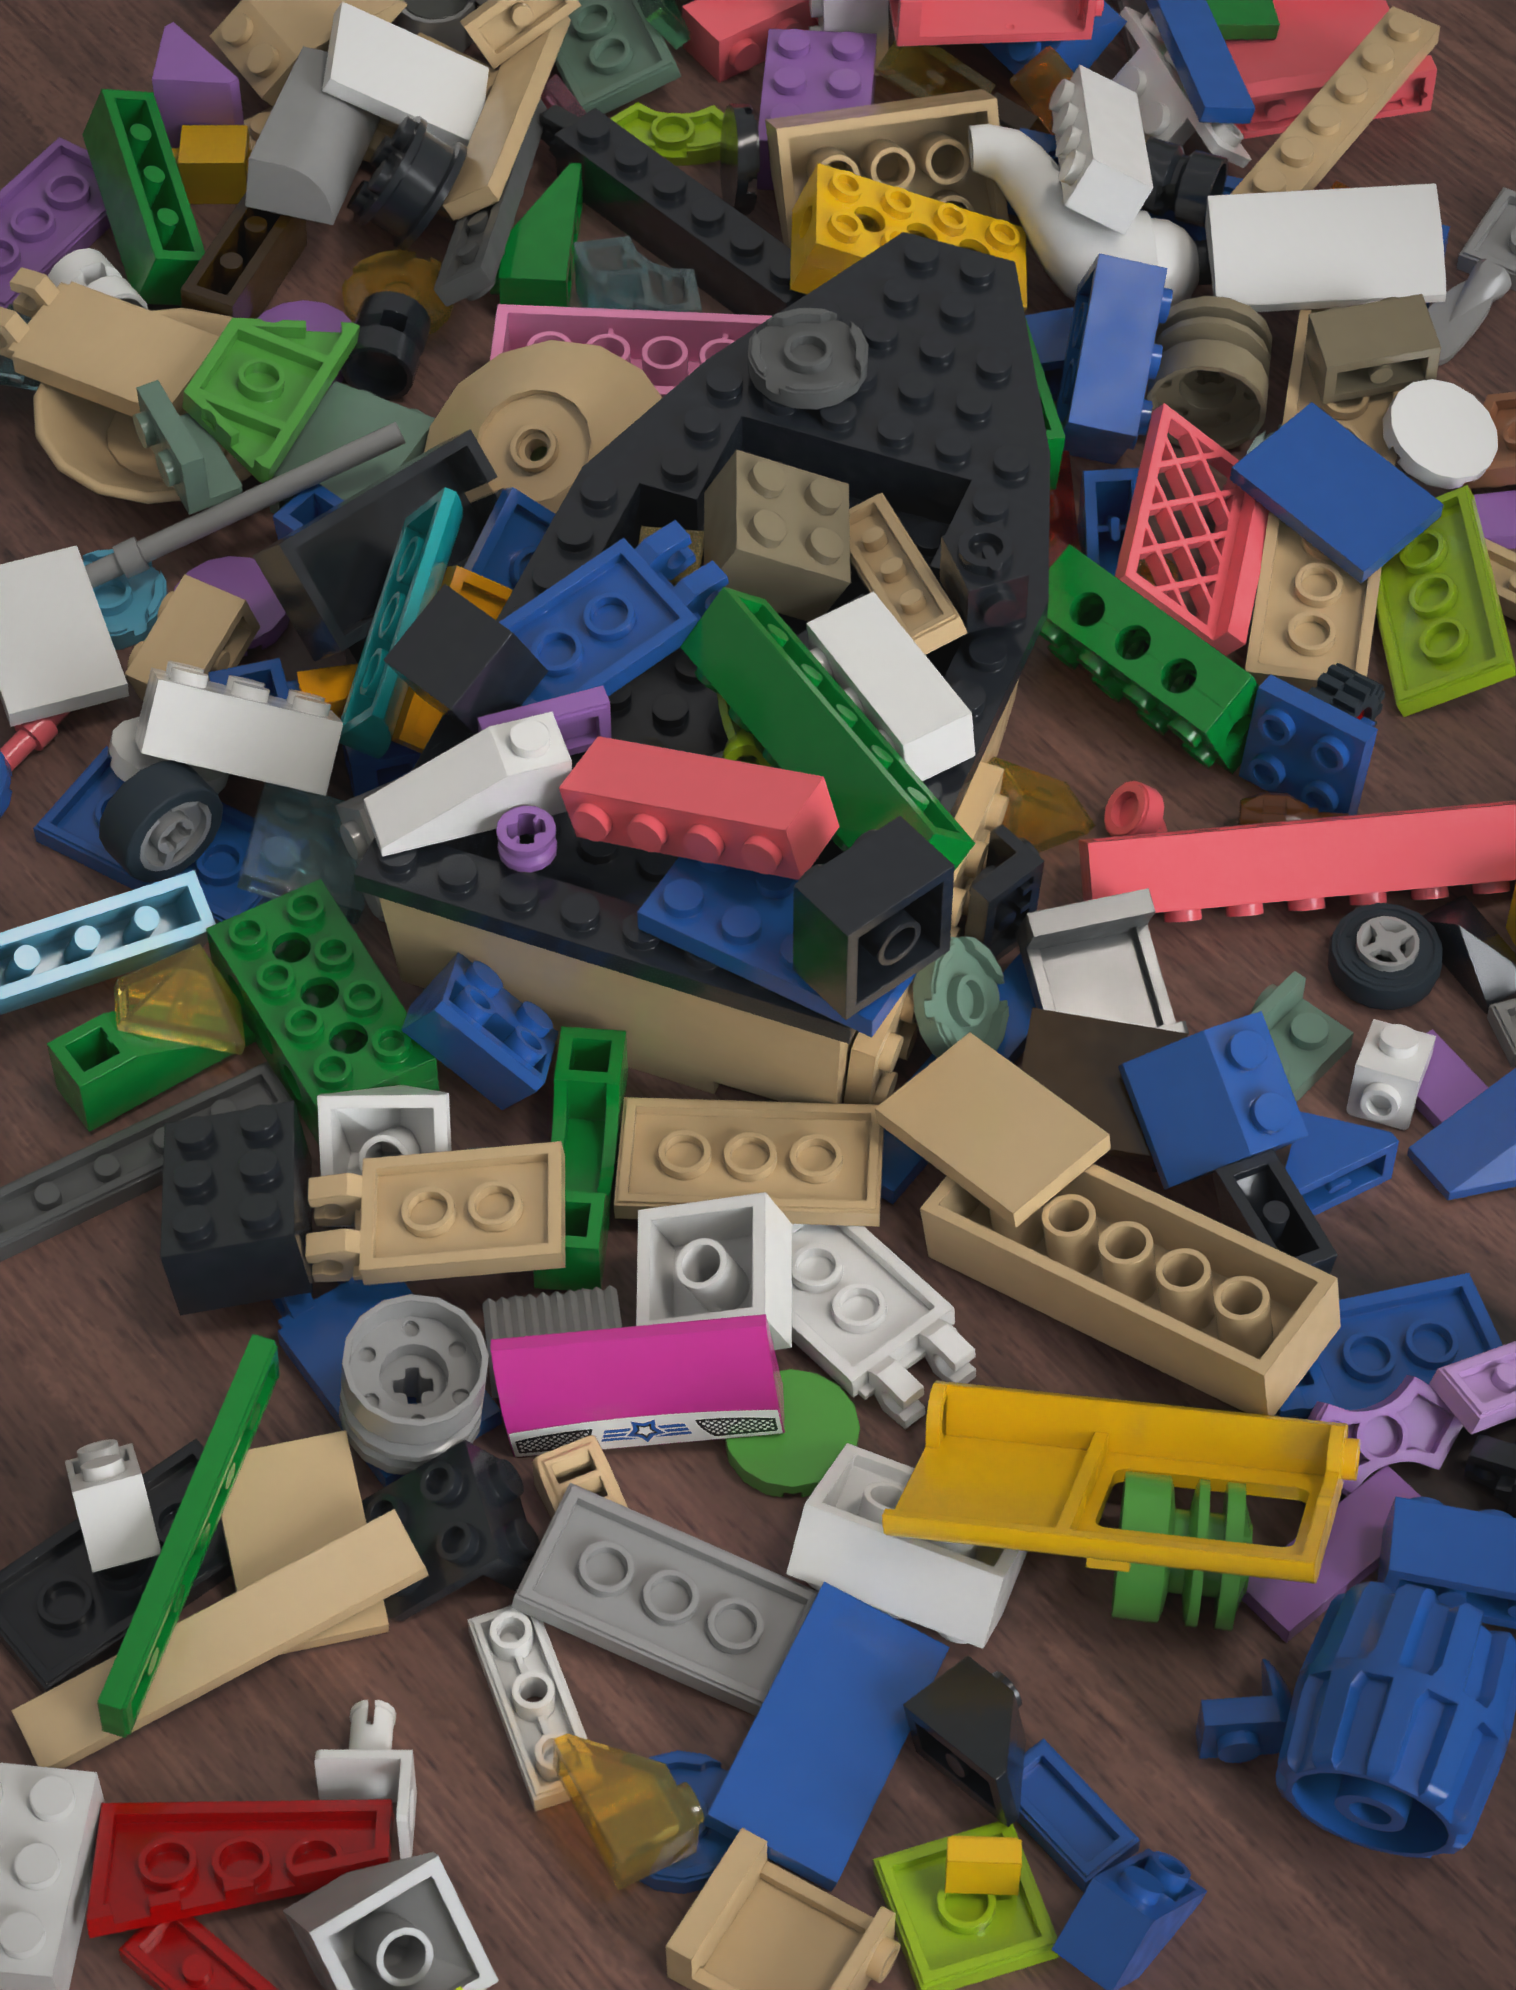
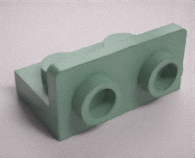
(1302, 1034)

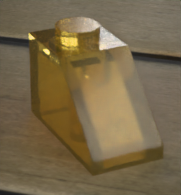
(628, 1807)

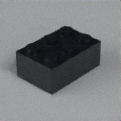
(236, 1208)

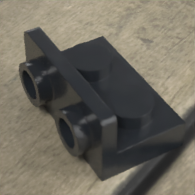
(1004, 891)

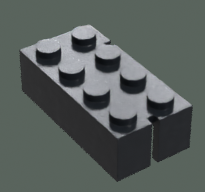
(338, 562)

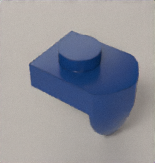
(1245, 1726)

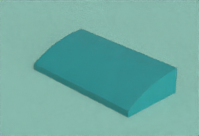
(408, 588)

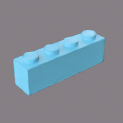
(101, 940)

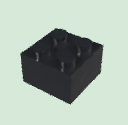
(872, 916)

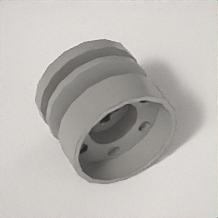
(417, 1351)

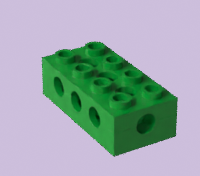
(1149, 660)
(340, 1029)

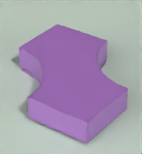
(1401, 1428)

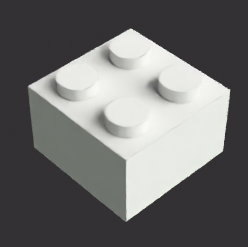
(716, 1263)

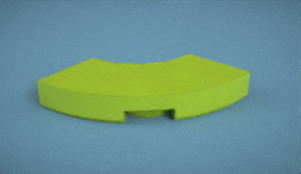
(677, 137)

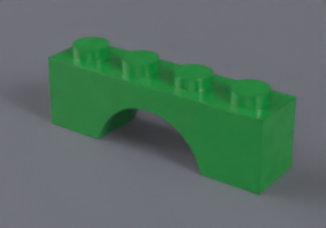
(587, 1121)

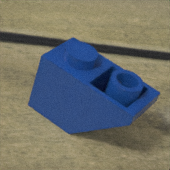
(1128, 1917)

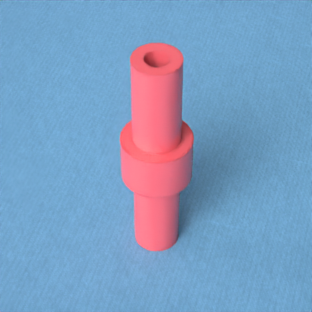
(30, 737)

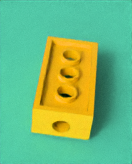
(851, 216)

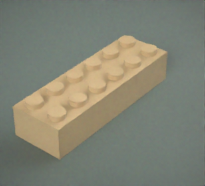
(1149, 1283)

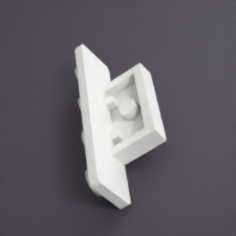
(1162, 97)

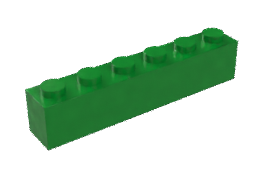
(812, 723)

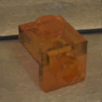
(1039, 80)

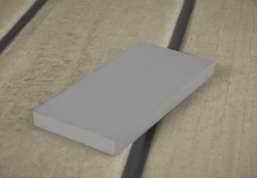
(663, 1599)

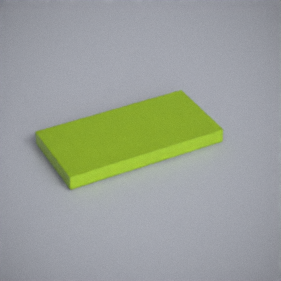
(1443, 612)

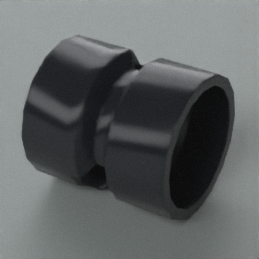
(1183, 181)
(388, 345)

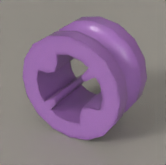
(526, 821)

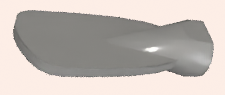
(1467, 306)

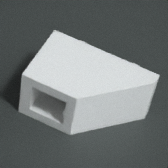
(112, 1504)

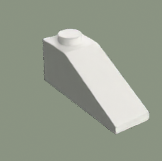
(473, 785)

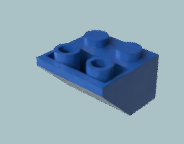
(483, 1032)

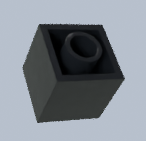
(464, 661)

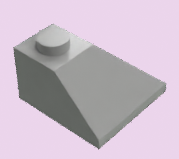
(391, 1930)

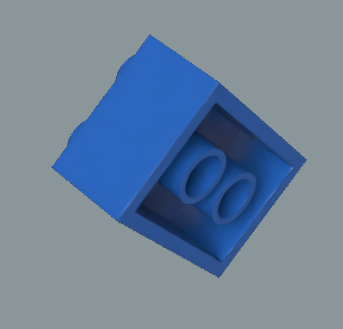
(1111, 357)

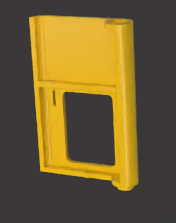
(1042, 1465)

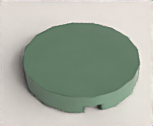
(960, 997)

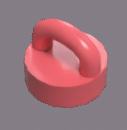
(1134, 810)

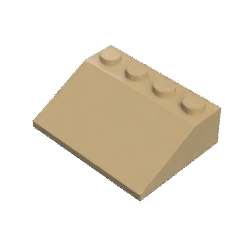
(896, 143)

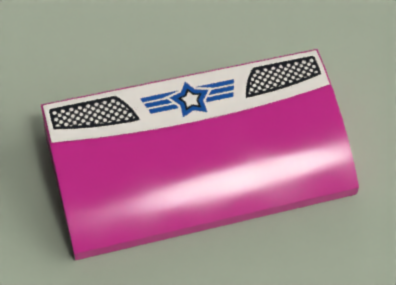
(640, 1384)

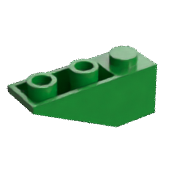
(113, 1070)

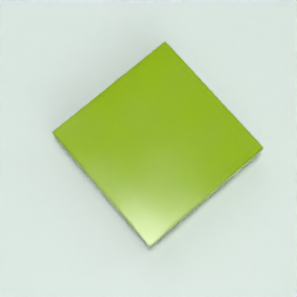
(961, 1936)

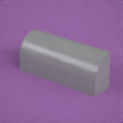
(308, 147)

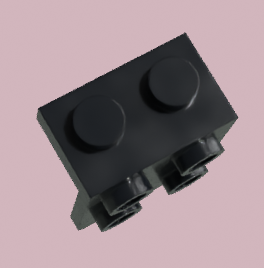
(463, 1523)

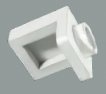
(1389, 1074)

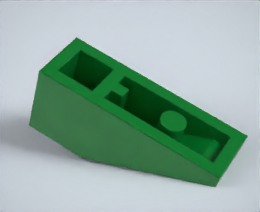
(540, 247)

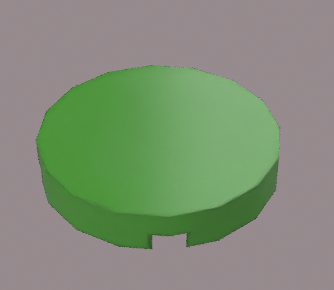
(817, 1428)

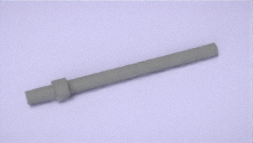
(133, 556)

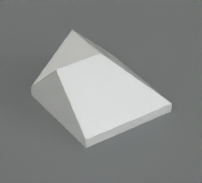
(380, 1125)

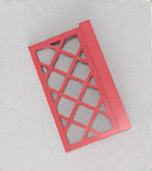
(1231, 553)

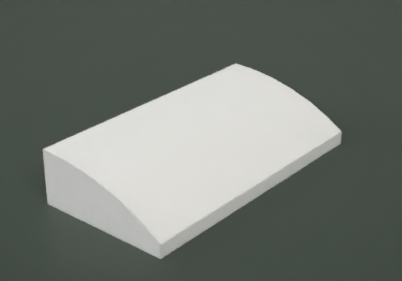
(1326, 246)

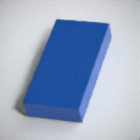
(1070, 1818)

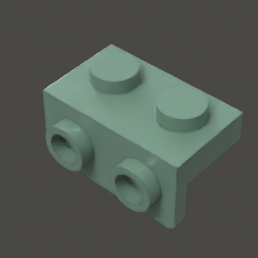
(183, 451)

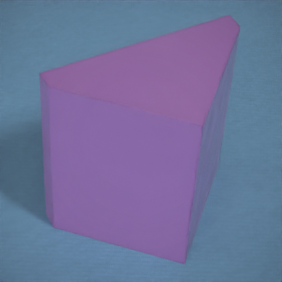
(193, 86)

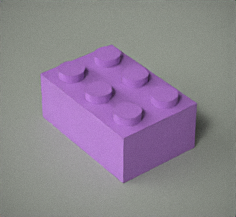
(811, 75)

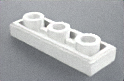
(520, 1666)

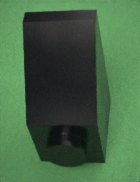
(1266, 1205)
(973, 1735)

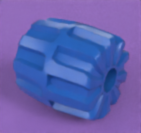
(1399, 1721)

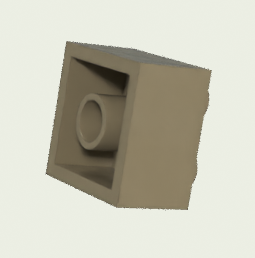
(779, 534)

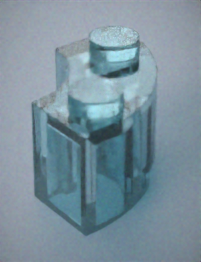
(619, 277)

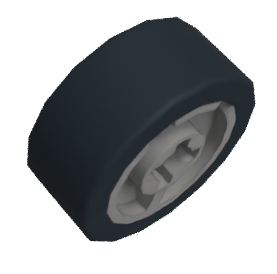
(160, 821)

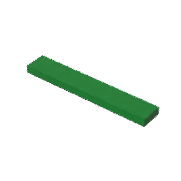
(189, 1538)

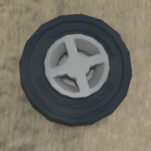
(1406, 952)

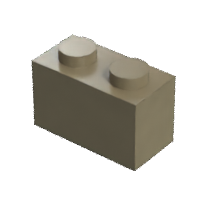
(1371, 348)

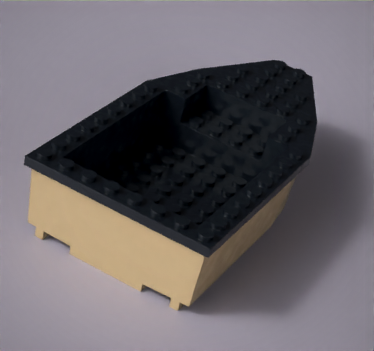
(953, 445)

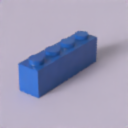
(1454, 1553)

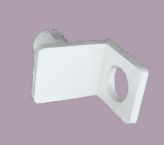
(372, 1769)

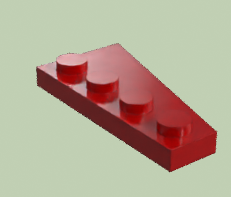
(222, 1855)

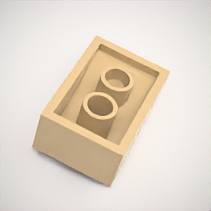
(268, 36)

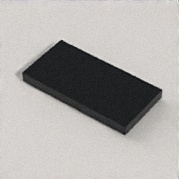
(70, 1619)

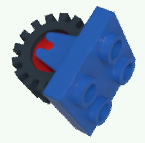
(1314, 740)

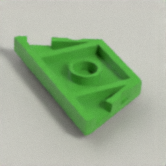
(265, 386)

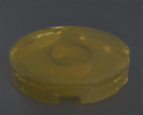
(400, 273)

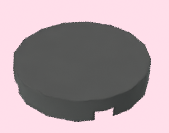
(807, 359)

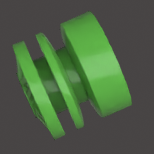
(1150, 1507)

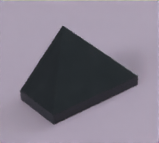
(1475, 952)

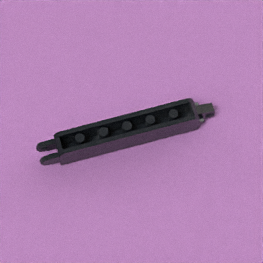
(672, 213)

